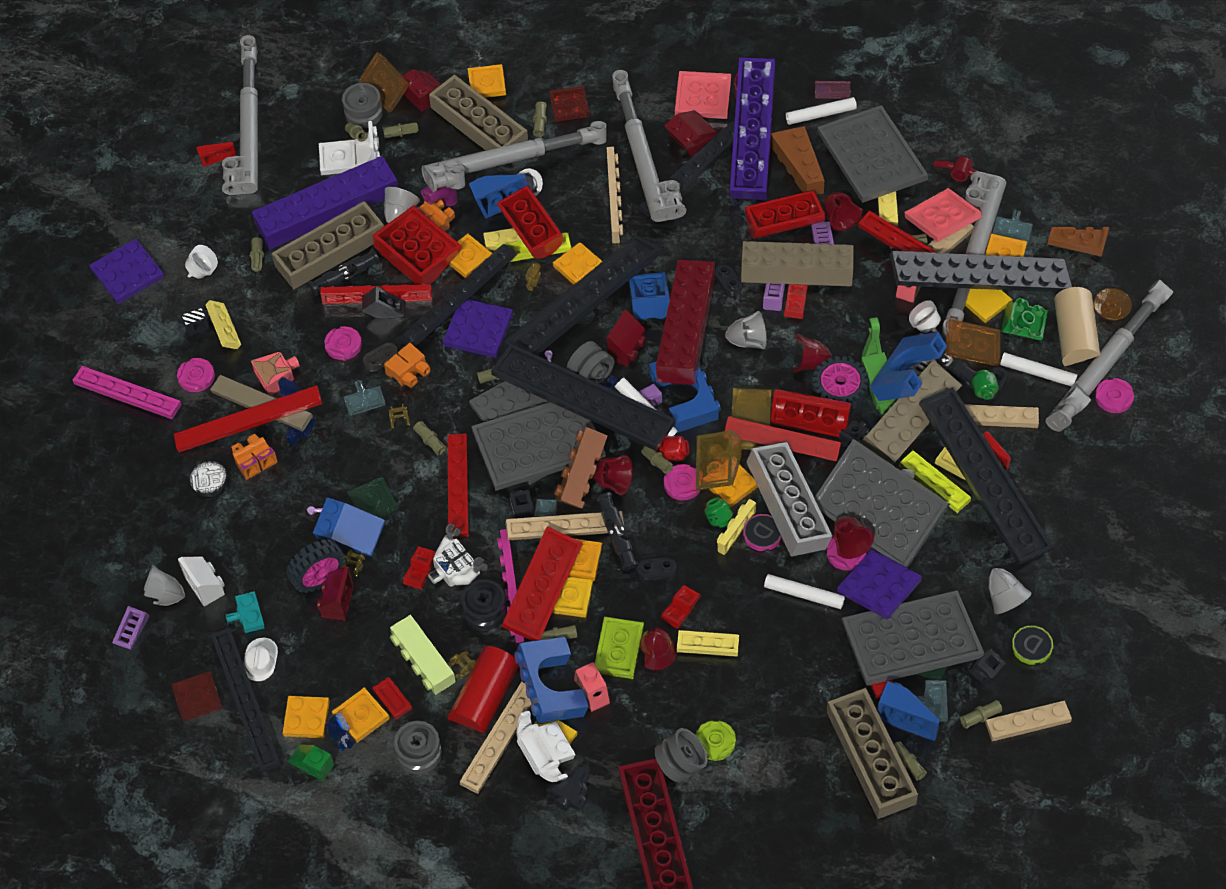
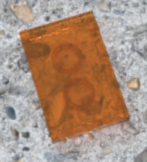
(386, 80)
(973, 342)

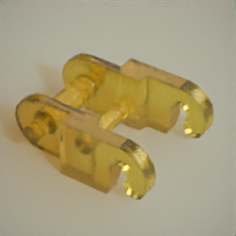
(532, 276)
(392, 416)
(359, 562)
(457, 659)

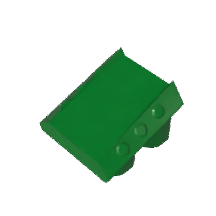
(1024, 319)

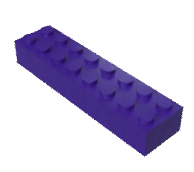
(752, 128)
(323, 201)

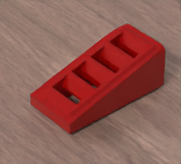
(215, 153)
(1001, 454)

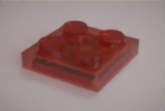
(569, 103)
(196, 696)

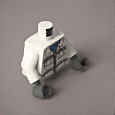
(454, 562)

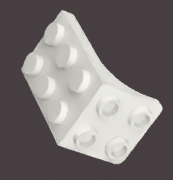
(345, 155)

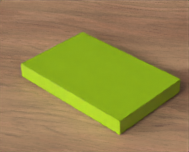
(619, 647)

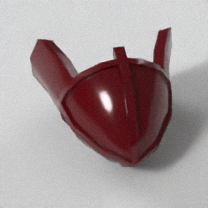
(841, 211)
(813, 353)
(614, 474)
(851, 537)
(658, 649)

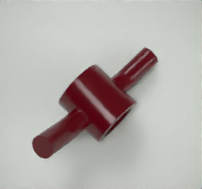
(959, 170)

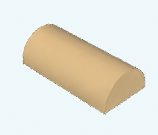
(1076, 325)

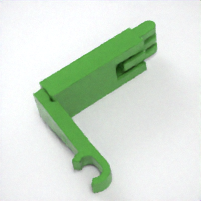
(873, 362)

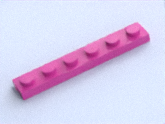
(127, 392)
(508, 575)

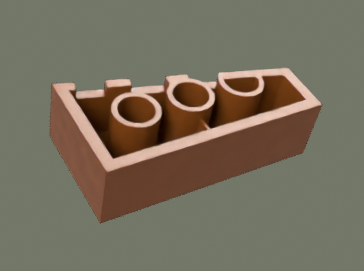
(798, 156)
(580, 468)

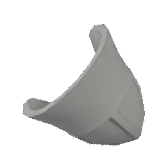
(397, 202)
(748, 332)
(163, 587)
(1006, 591)

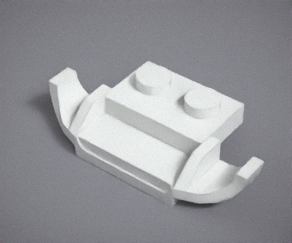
(543, 747)

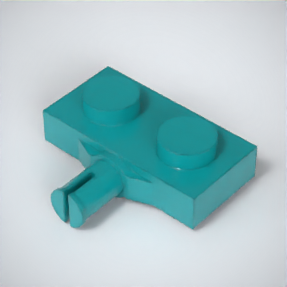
(247, 612)

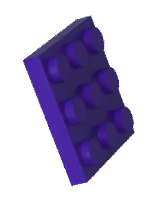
(126, 271)
(478, 328)
(879, 584)

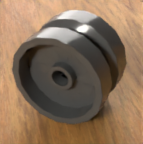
(362, 104)
(591, 362)
(418, 747)
(681, 755)

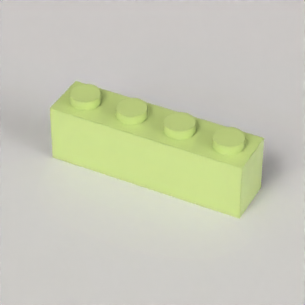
(422, 654)

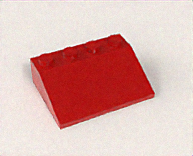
(416, 246)

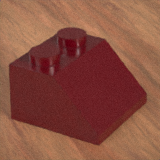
(420, 87)
(690, 131)
(626, 339)
(336, 594)

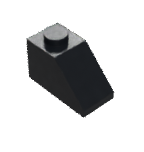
(382, 304)

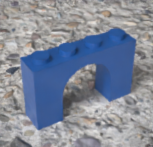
(894, 379)
(698, 410)
(546, 703)

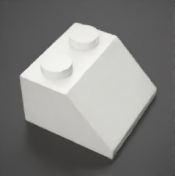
(202, 579)

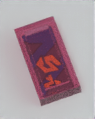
(832, 89)

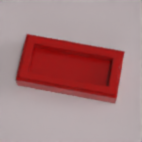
(392, 698)

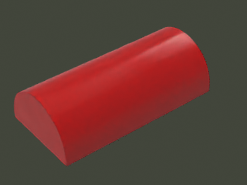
(784, 214)
(531, 222)
(809, 413)
(484, 689)

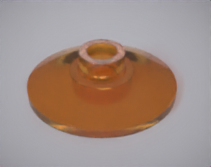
(1112, 298)

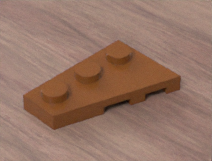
(1085, 241)

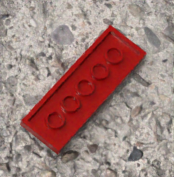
(542, 584)

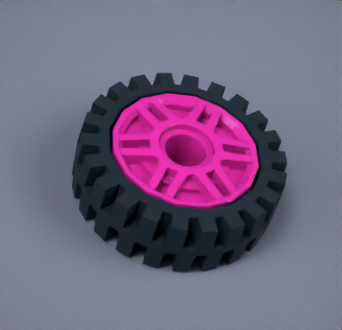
(830, 375)
(314, 564)

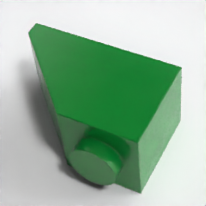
(312, 760)

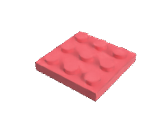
(704, 93)
(943, 215)

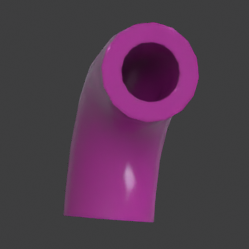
(447, 195)

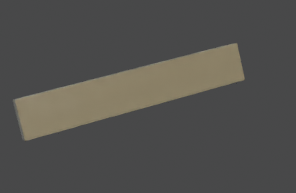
(250, 398)

